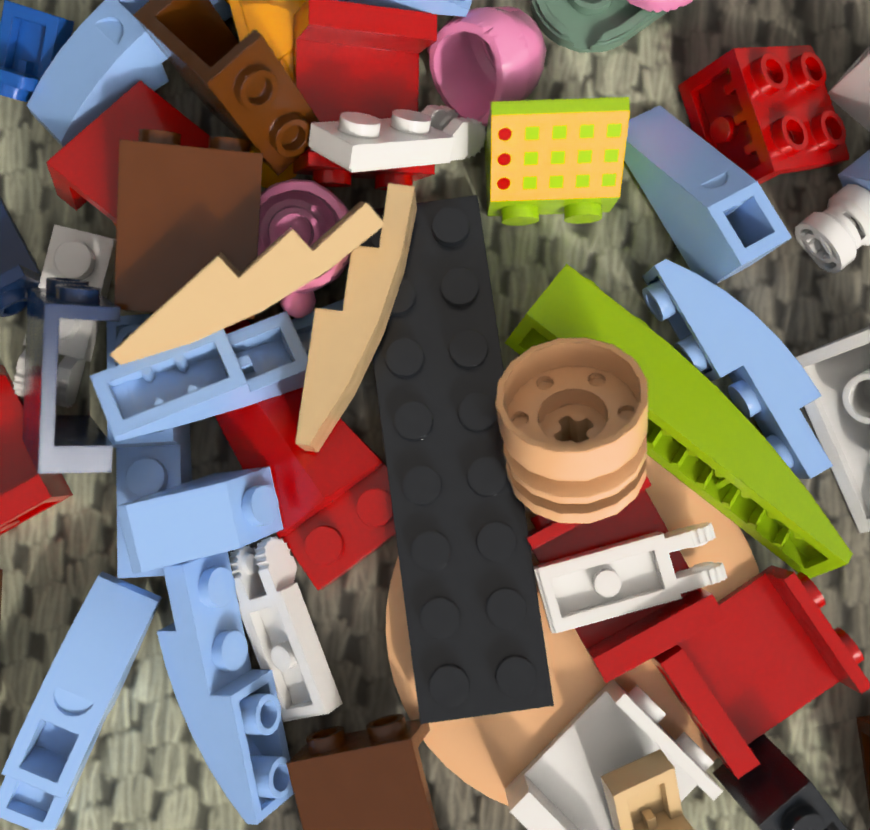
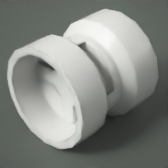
(839, 231)

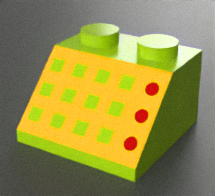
(555, 158)

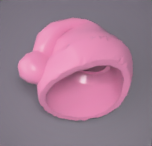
(486, 59)
(303, 207)

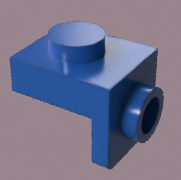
(28, 47)

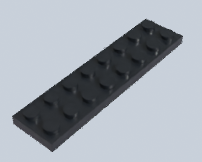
(453, 507)

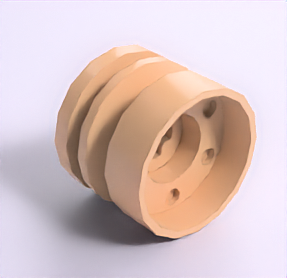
(574, 429)

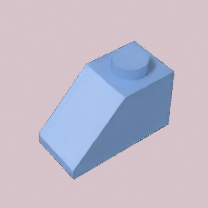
(200, 518)

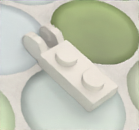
(404, 140)
(81, 257)
(622, 577)
(283, 629)

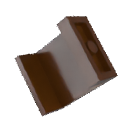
(233, 78)
(180, 212)
(363, 778)

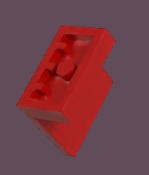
(767, 110)

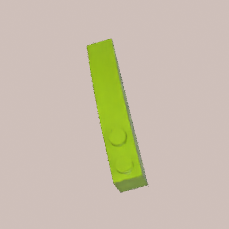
(695, 427)

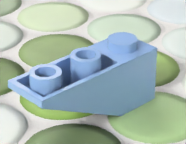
(701, 197)

